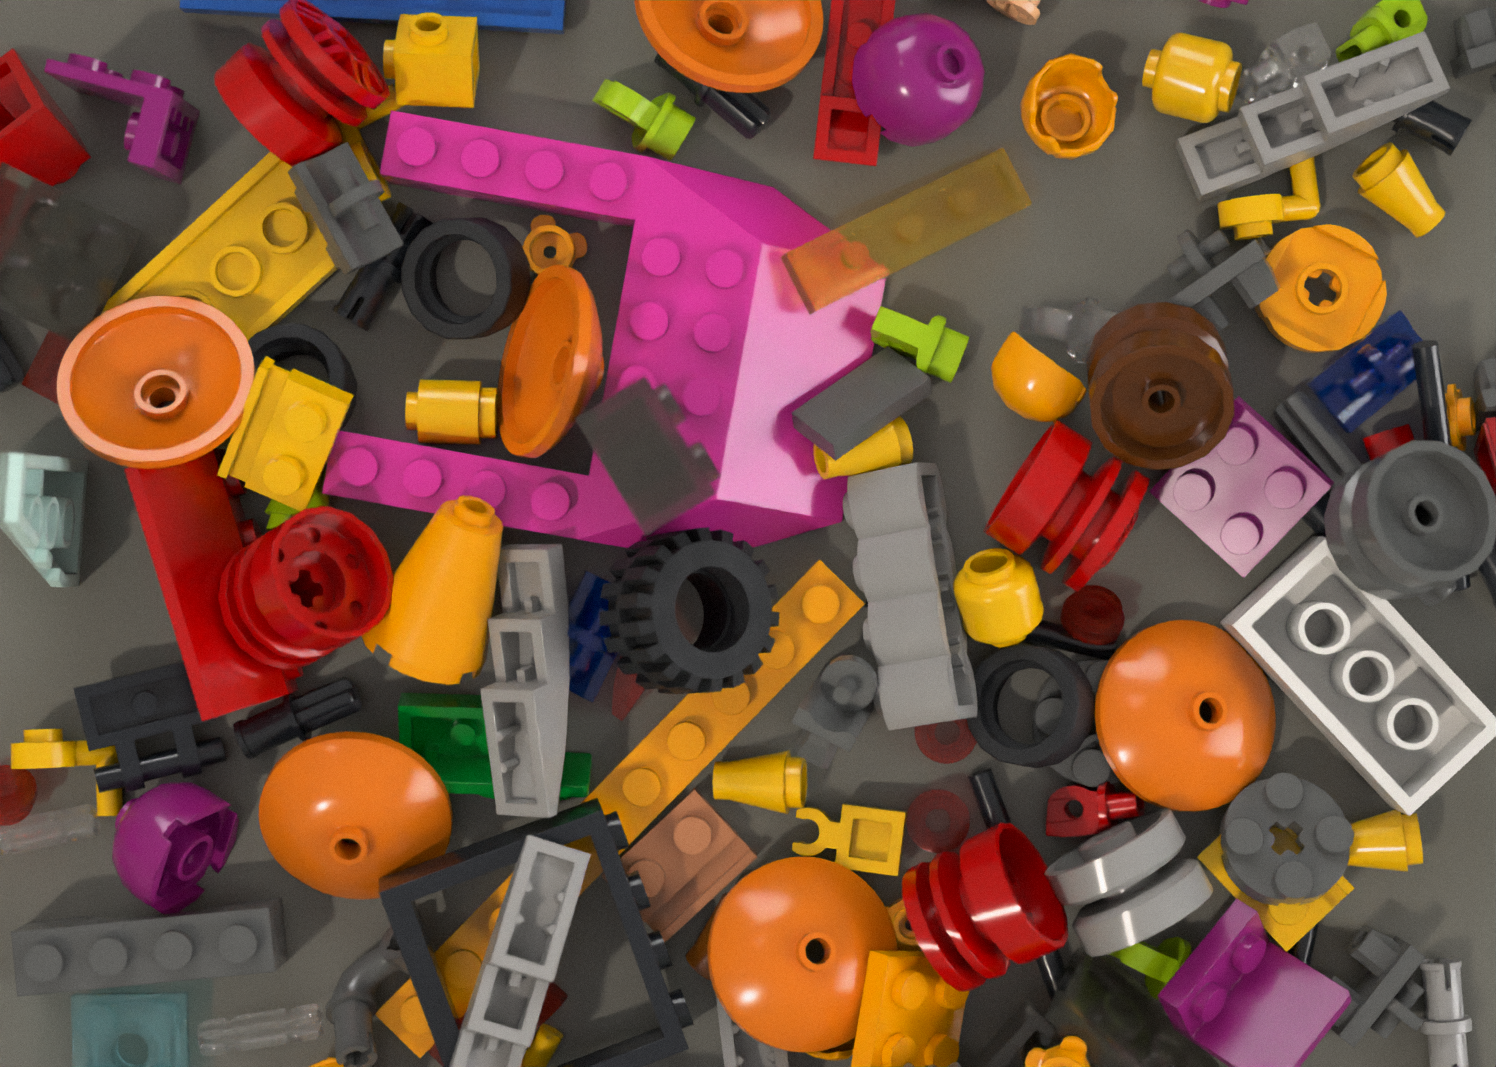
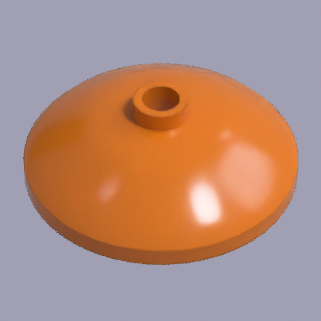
(758, 42)
(152, 355)
(549, 363)
(1153, 721)
(357, 791)
(761, 957)

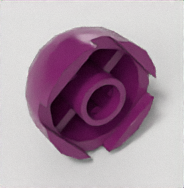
(918, 78)
(170, 841)

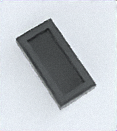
(861, 403)

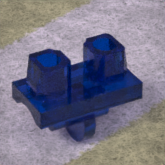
(1368, 373)
(587, 650)

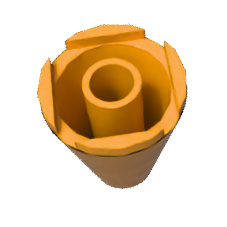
(444, 596)

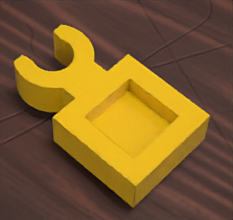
(864, 837)

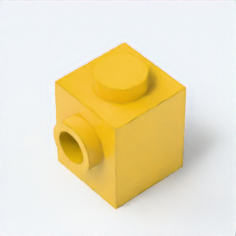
(434, 60)

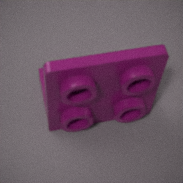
(156, 136)
(1251, 997)

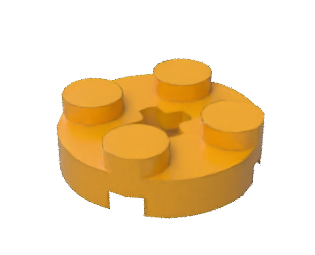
(1354, 279)

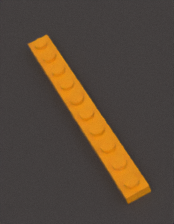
(651, 776)

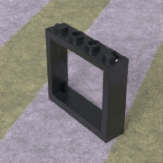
(402, 888)

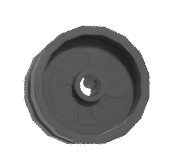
(1411, 520)

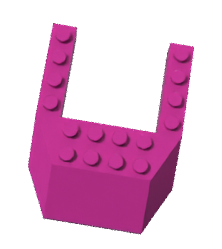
(696, 311)

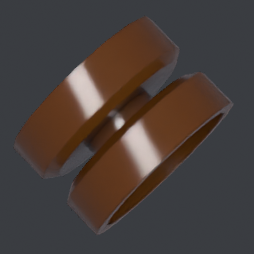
(1159, 386)

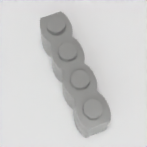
(908, 580)

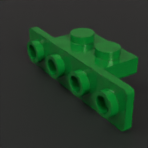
(453, 740)

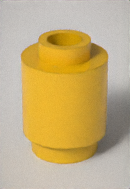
(452, 411)

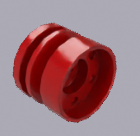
(299, 86)
(1067, 506)
(306, 588)
(984, 907)

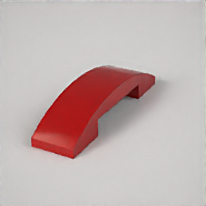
(842, 128)

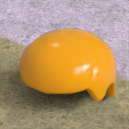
(1069, 107)
(1033, 382)

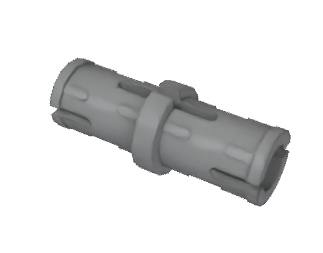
(1444, 1013)

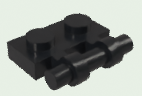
(139, 707)

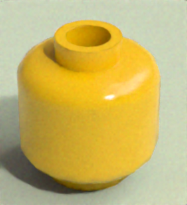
(1192, 77)
(998, 597)

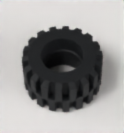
(733, 603)

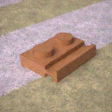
(685, 862)

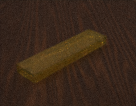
(905, 231)

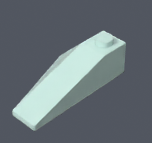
(45, 512)

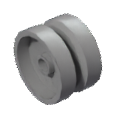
(1129, 882)

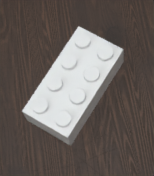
(1362, 677)

